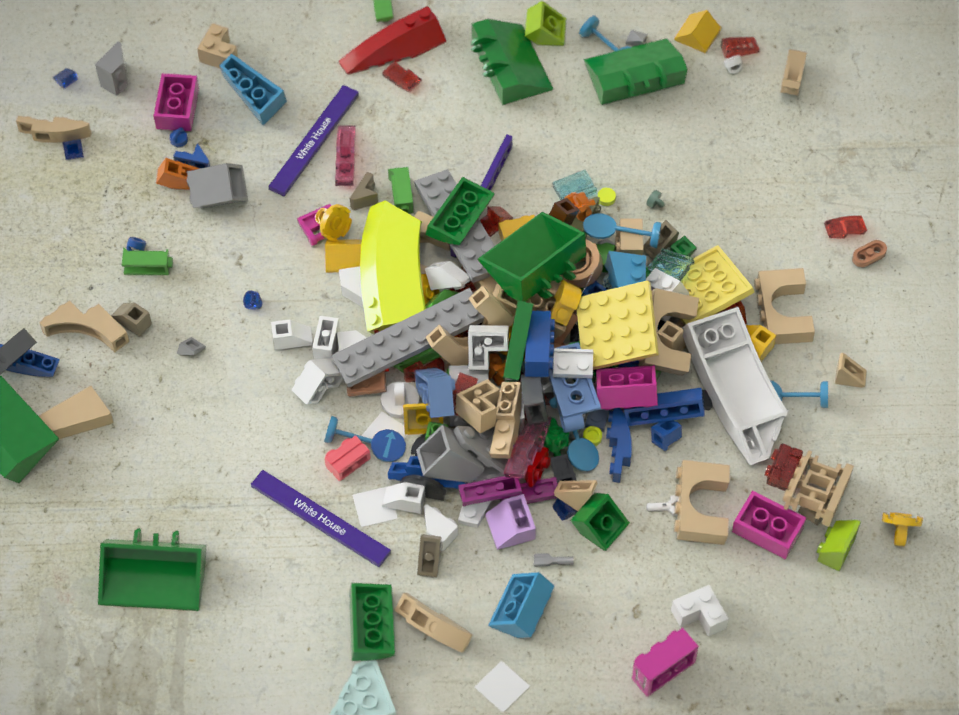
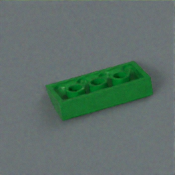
(459, 212)
(517, 341)
(371, 621)

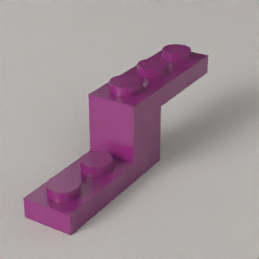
(505, 488)

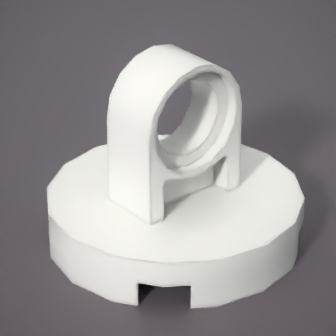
(397, 395)

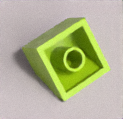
(545, 25)
(838, 543)

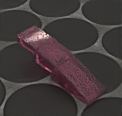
(345, 155)
(525, 449)

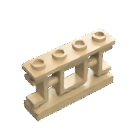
(815, 498)

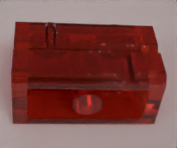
(785, 463)

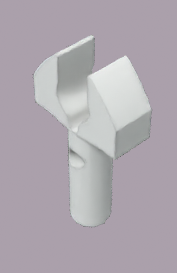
(664, 506)

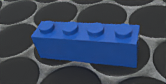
(538, 345)
(671, 406)

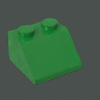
(600, 520)

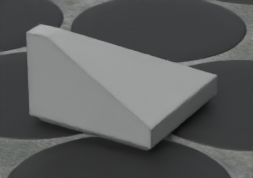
(636, 38)
(190, 347)

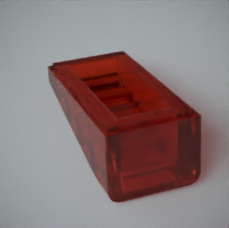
(727, 43)

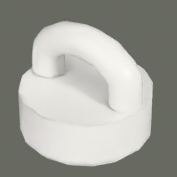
(733, 61)

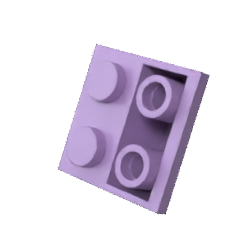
(511, 522)

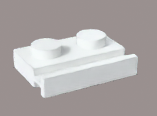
(573, 363)

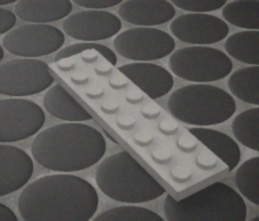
(434, 192)
(405, 338)

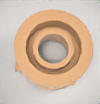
(593, 259)

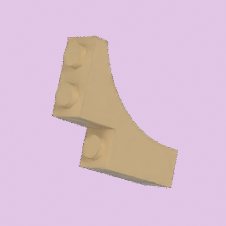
(94, 322)

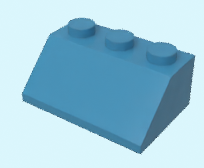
(522, 604)

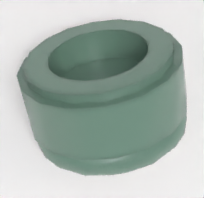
(655, 199)

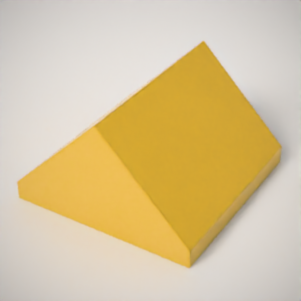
(698, 31)
(342, 254)
(417, 418)

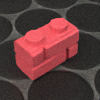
(347, 457)

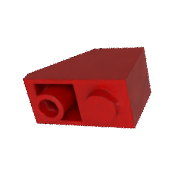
(535, 471)

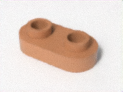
(867, 253)

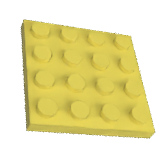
(715, 283)
(618, 325)

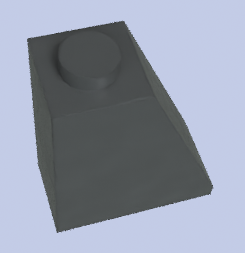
(533, 399)

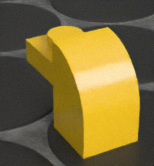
(566, 302)

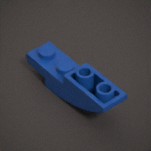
(35, 364)
(620, 441)
(412, 467)

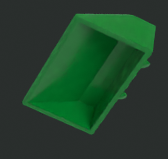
(509, 60)
(636, 71)
(535, 257)
(22, 435)
(151, 573)

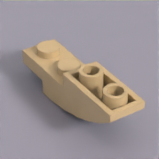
(53, 132)
(507, 420)
(432, 623)

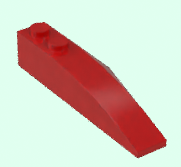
(401, 39)

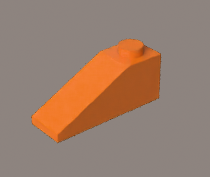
(173, 174)

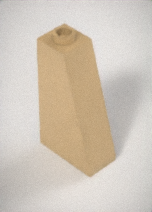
(78, 414)

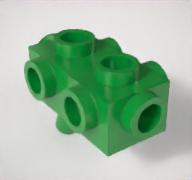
(556, 438)

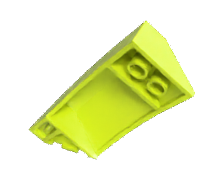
(390, 267)

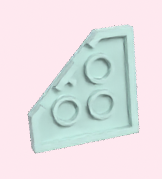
(364, 693)

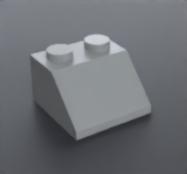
(112, 70)

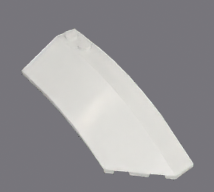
(736, 382)

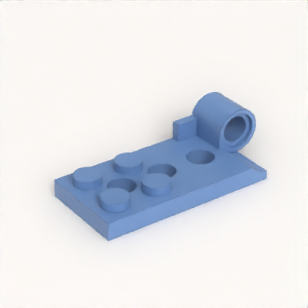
(569, 409)

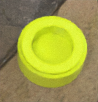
(607, 196)
(593, 434)

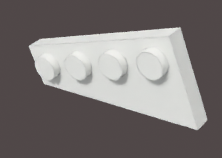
(473, 514)

